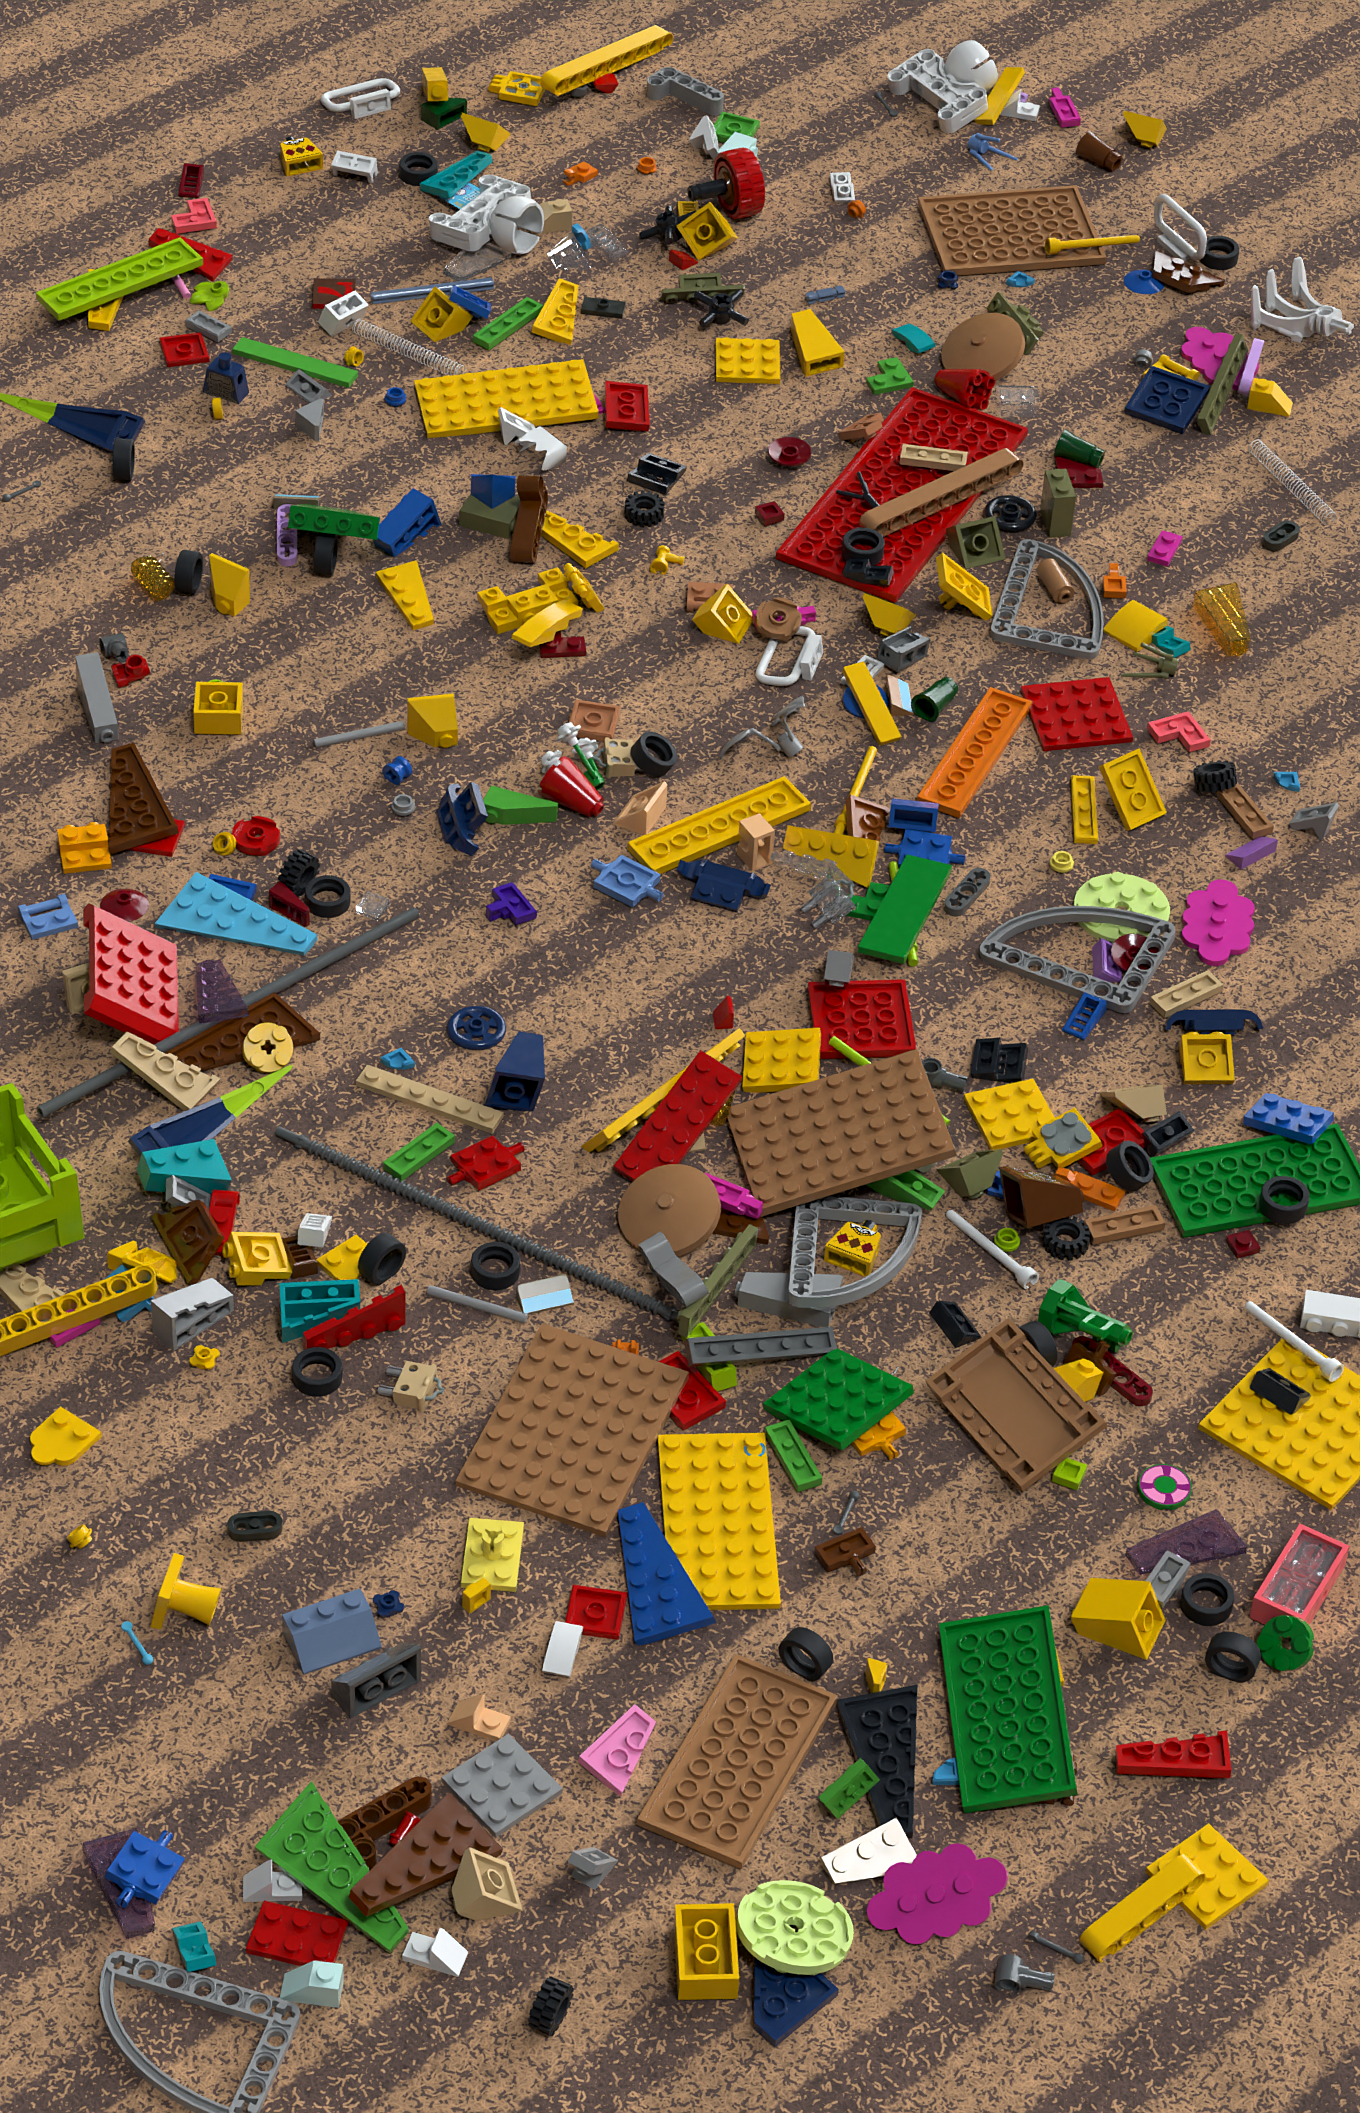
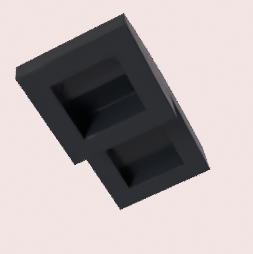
(863, 572)

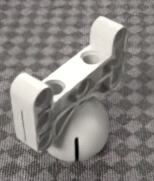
(950, 87)
(496, 211)

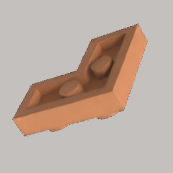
(864, 427)

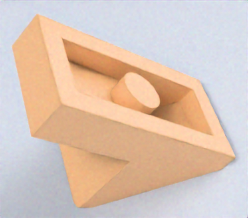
(474, 1718)

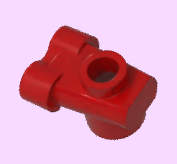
(134, 669)

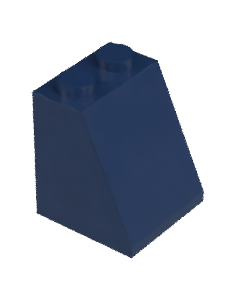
(518, 1075)

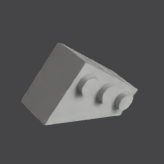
(189, 1312)

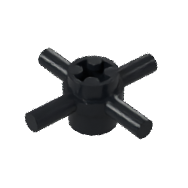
(666, 226)
(721, 308)

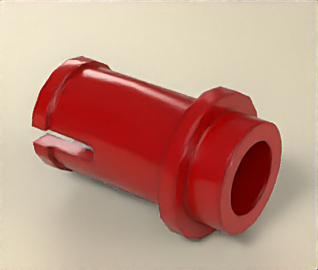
(404, 1827)

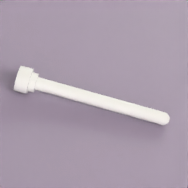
(1022, 1274)
(1330, 1368)

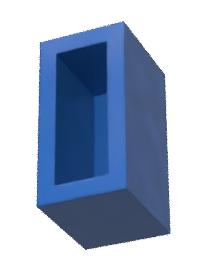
(913, 815)

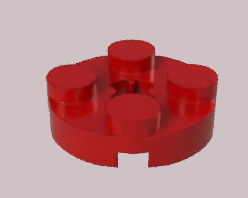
(262, 845)

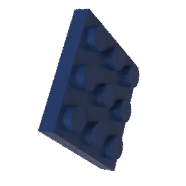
(1167, 399)

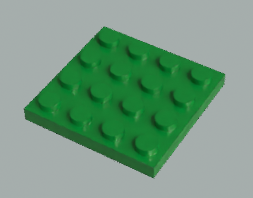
(838, 1398)

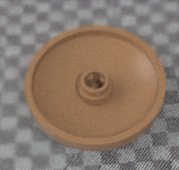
(985, 343)
(673, 1201)

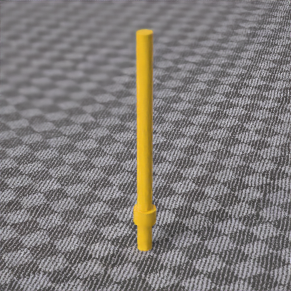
(841, 821)

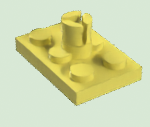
(493, 1553)

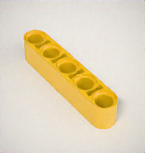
(1142, 1907)

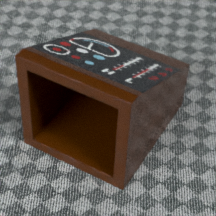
(1038, 1197)

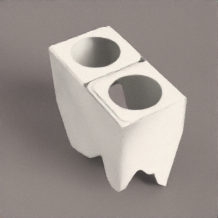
(556, 450)

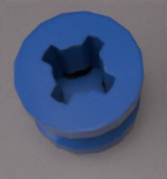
(397, 770)

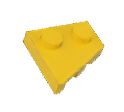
(342, 1261)

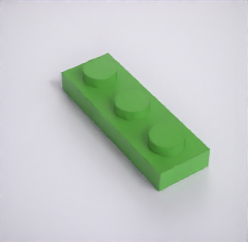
(419, 1152)
(793, 1455)

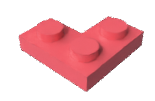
(199, 217)
(1182, 727)

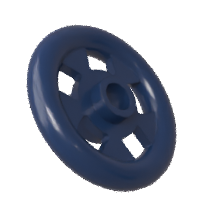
(476, 1028)

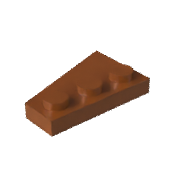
(865, 818)

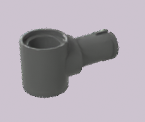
(115, 647)
(941, 1077)
(1015, 1976)

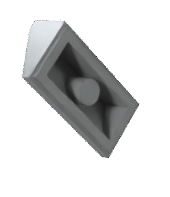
(307, 387)

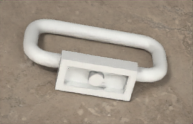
(363, 104)
(1170, 239)
(805, 664)

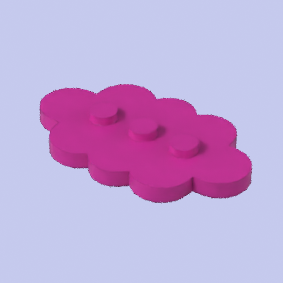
(1207, 351)
(1218, 922)
(937, 1894)

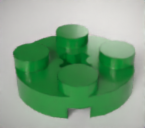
(1271, 1643)

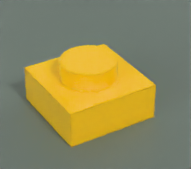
(476, 1595)

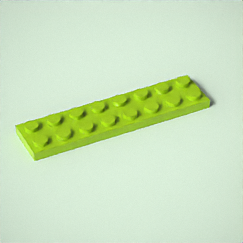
(119, 278)

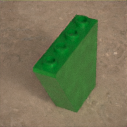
(333, 521)

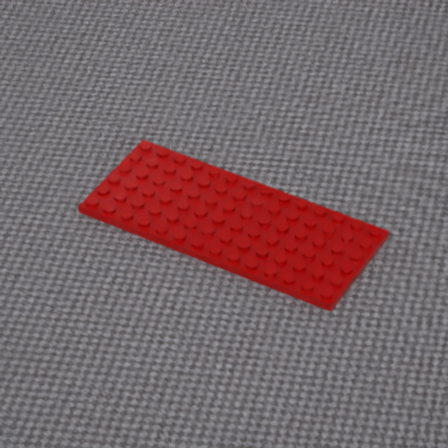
(917, 421)

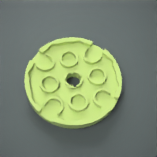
(1122, 891)
(822, 1926)

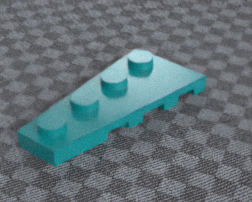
(456, 176)

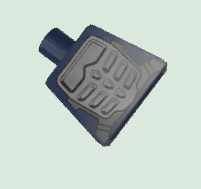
(226, 379)

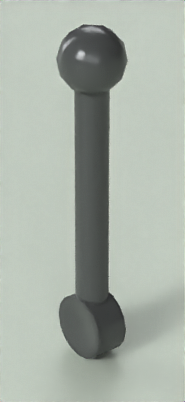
(878, 95)
(6, 498)
(838, 1529)
(1078, 1957)

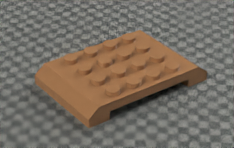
(1015, 1405)

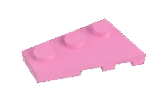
(619, 1749)

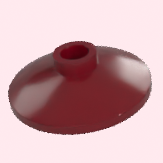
(789, 451)
(125, 904)
(1127, 947)

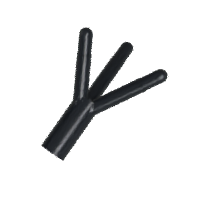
(867, 497)

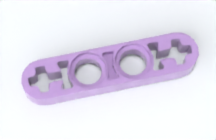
(1250, 367)
(285, 535)

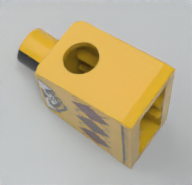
(300, 156)
(854, 1247)

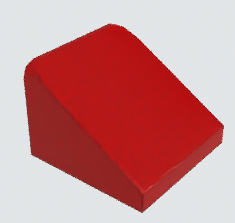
(606, 83)
(681, 259)
(724, 1014)

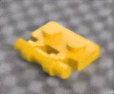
(583, 588)

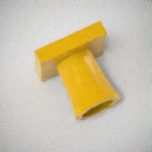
(184, 1597)

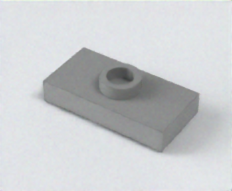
(208, 326)

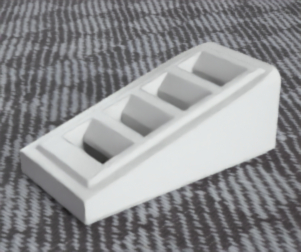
(314, 1230)

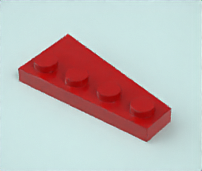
(213, 259)
(1188, 1758)

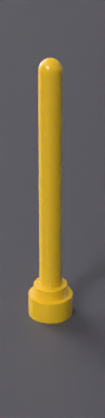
(1054, 245)

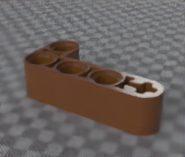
(529, 519)
(379, 1818)

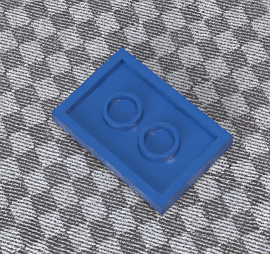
(1288, 1118)

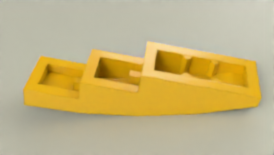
(546, 623)

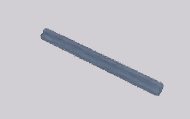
(423, 291)

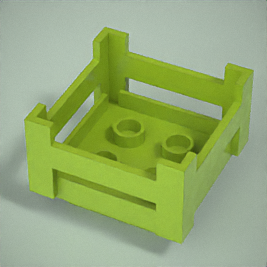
(31, 1212)

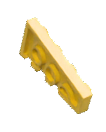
(558, 313)
(103, 315)
(576, 542)
(408, 593)
(852, 854)

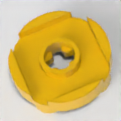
(259, 1058)

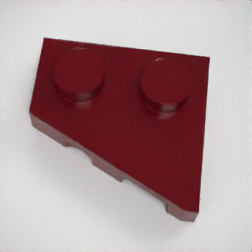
(1080, 474)

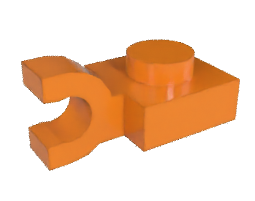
(580, 172)
(1113, 584)

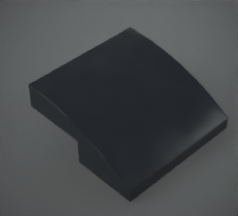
(657, 467)
(988, 1060)

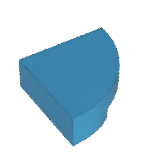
(581, 236)
(1020, 279)
(1288, 779)
(398, 1059)
(947, 1773)

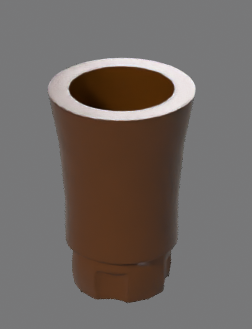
(1098, 152)

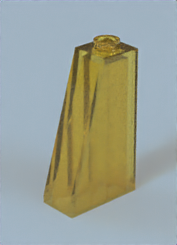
(1224, 617)

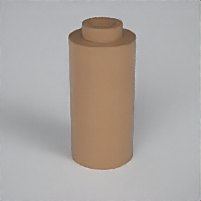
(1055, 581)

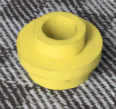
(1062, 862)

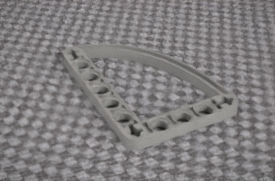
(1012, 630)
(1135, 920)
(898, 1215)
(219, 1989)

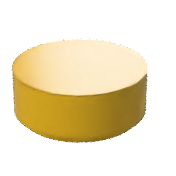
(217, 408)

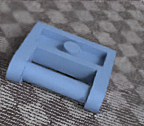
(50, 922)

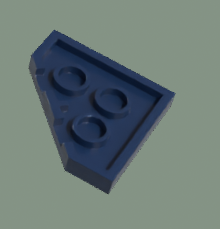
(787, 2000)

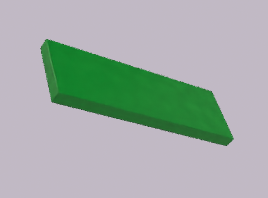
(905, 909)

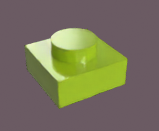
(1070, 1473)

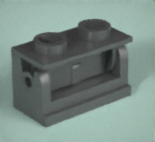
(903, 649)

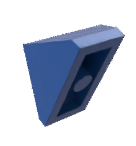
(492, 488)

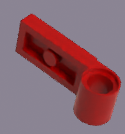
(224, 1211)

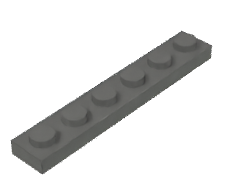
(759, 1346)

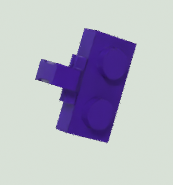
(510, 904)

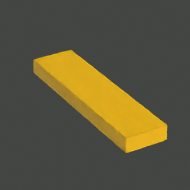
(1000, 94)
(871, 703)
(1084, 809)

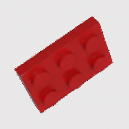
(626, 406)
(1112, 1131)
(698, 1397)
(296, 1935)

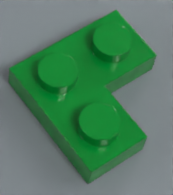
(868, 906)

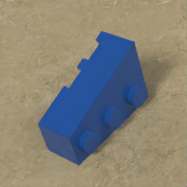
(406, 522)

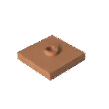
(595, 719)

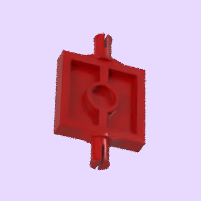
(485, 1163)

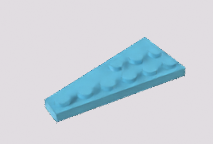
(222, 914)

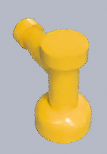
(664, 556)

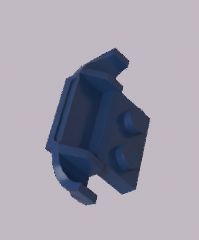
(461, 816)
(721, 884)
(1213, 1019)

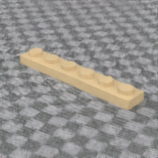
(429, 1099)

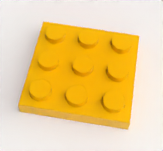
(747, 360)
(781, 1059)
(1008, 1113)
(1228, 1878)

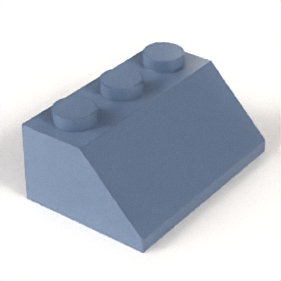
(331, 1631)

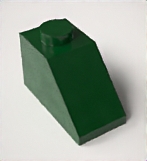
(442, 113)

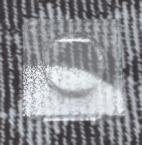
(372, 905)

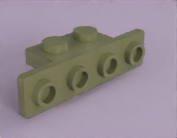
(690, 283)
(1028, 324)

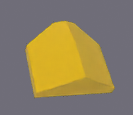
(163, 1265)

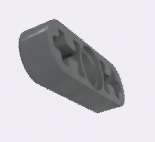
(967, 884)

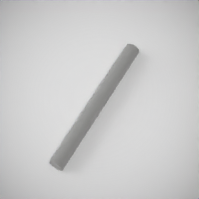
(359, 734)
(477, 1304)

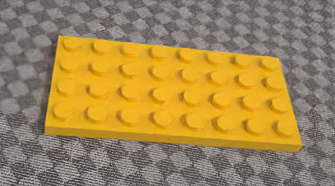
(533, 392)
(721, 1517)

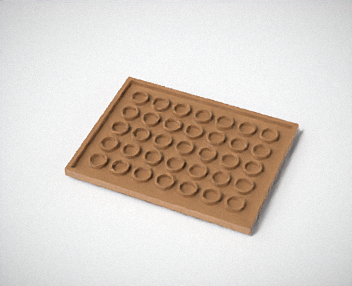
(1009, 230)
(840, 1132)
(573, 1430)

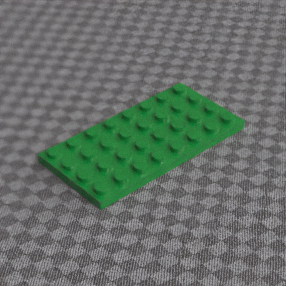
(1223, 1183)
(1007, 1709)

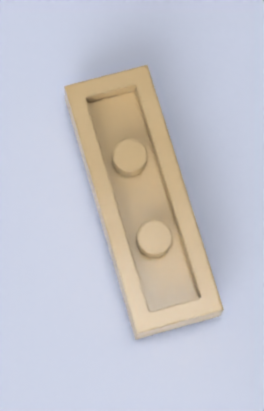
(933, 457)
(1186, 994)

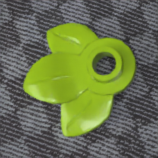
(211, 294)

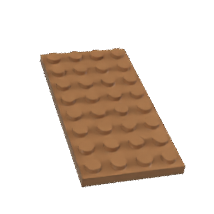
(737, 1761)

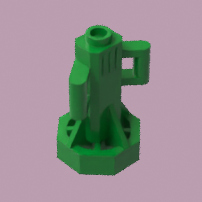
(1067, 1311)

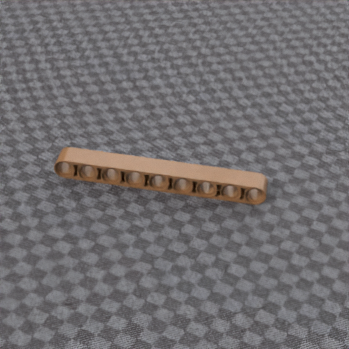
(942, 492)

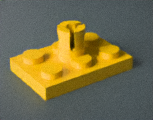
(962, 588)
(1132, 789)

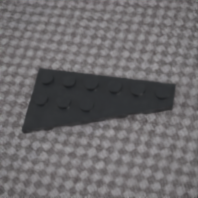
(884, 1737)

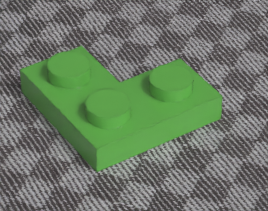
(893, 377)

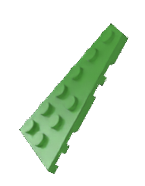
(323, 1860)

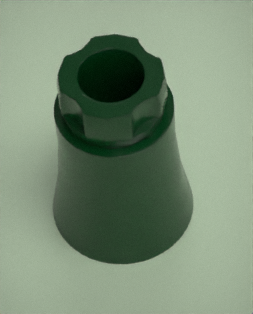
(1078, 450)
(934, 699)

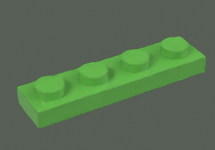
(507, 323)

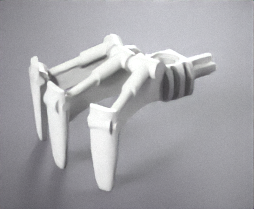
(1298, 321)

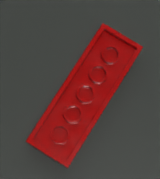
(680, 1117)

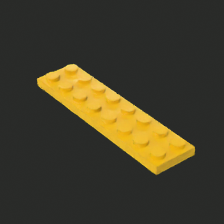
(717, 825)
(653, 1100)

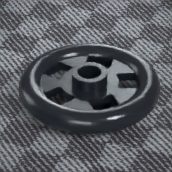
(1011, 512)

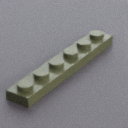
(1222, 384)
(718, 1280)

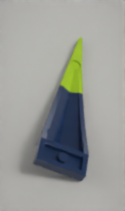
(91, 425)
(204, 1120)

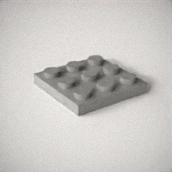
(502, 1785)

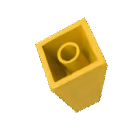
(1119, 1615)

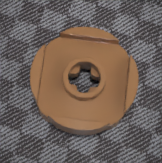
(775, 629)

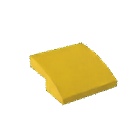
(1135, 625)

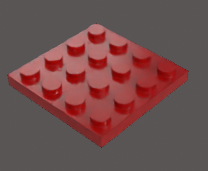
(1077, 714)
(864, 1015)

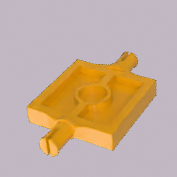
(881, 1437)

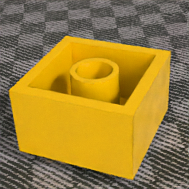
(218, 708)

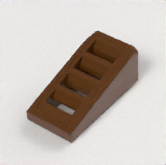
(302, 1268)

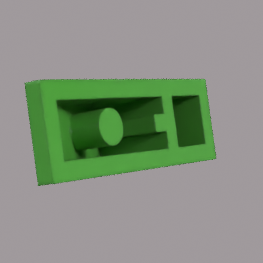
(517, 808)
(909, 1188)

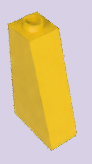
(814, 344)

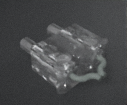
(831, 900)

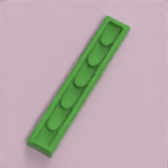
(294, 361)

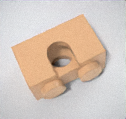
(751, 848)

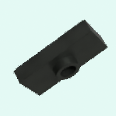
(603, 307)

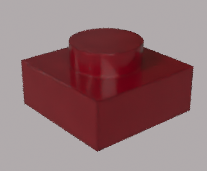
(769, 513)
(1243, 1244)

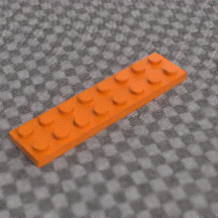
(975, 751)

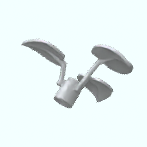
(787, 741)

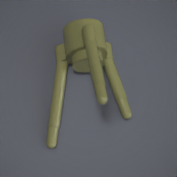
(1166, 664)

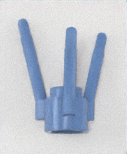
(979, 144)

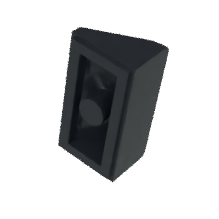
(1167, 1134)
(954, 1323)
(1279, 1390)

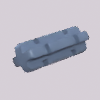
(825, 294)

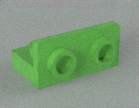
(848, 1788)

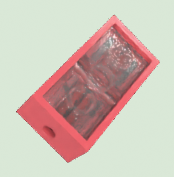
(1300, 1577)

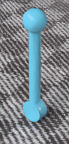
(127, 1627)

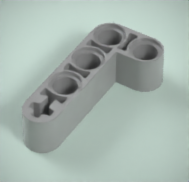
(686, 88)
(672, 1271)

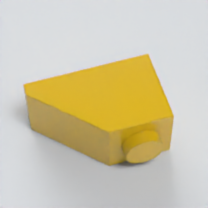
(1268, 398)

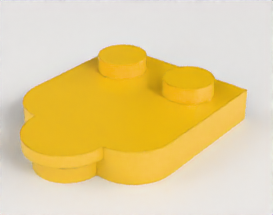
(62, 1439)

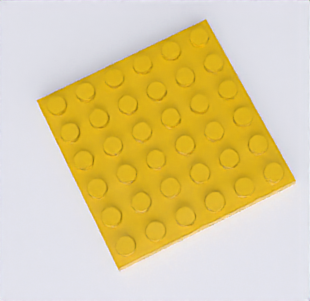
(1308, 1450)

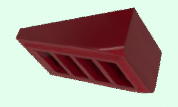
(191, 170)
(288, 904)

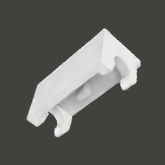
(355, 164)

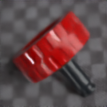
(736, 183)

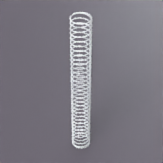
(453, 366)
(1293, 474)

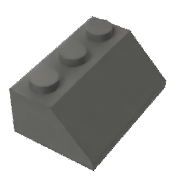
(377, 1679)

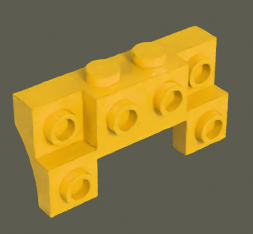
(514, 610)

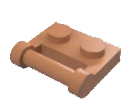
(700, 592)

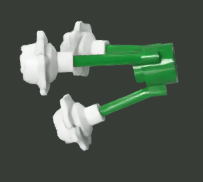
(582, 748)

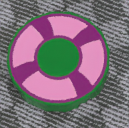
(1164, 1487)

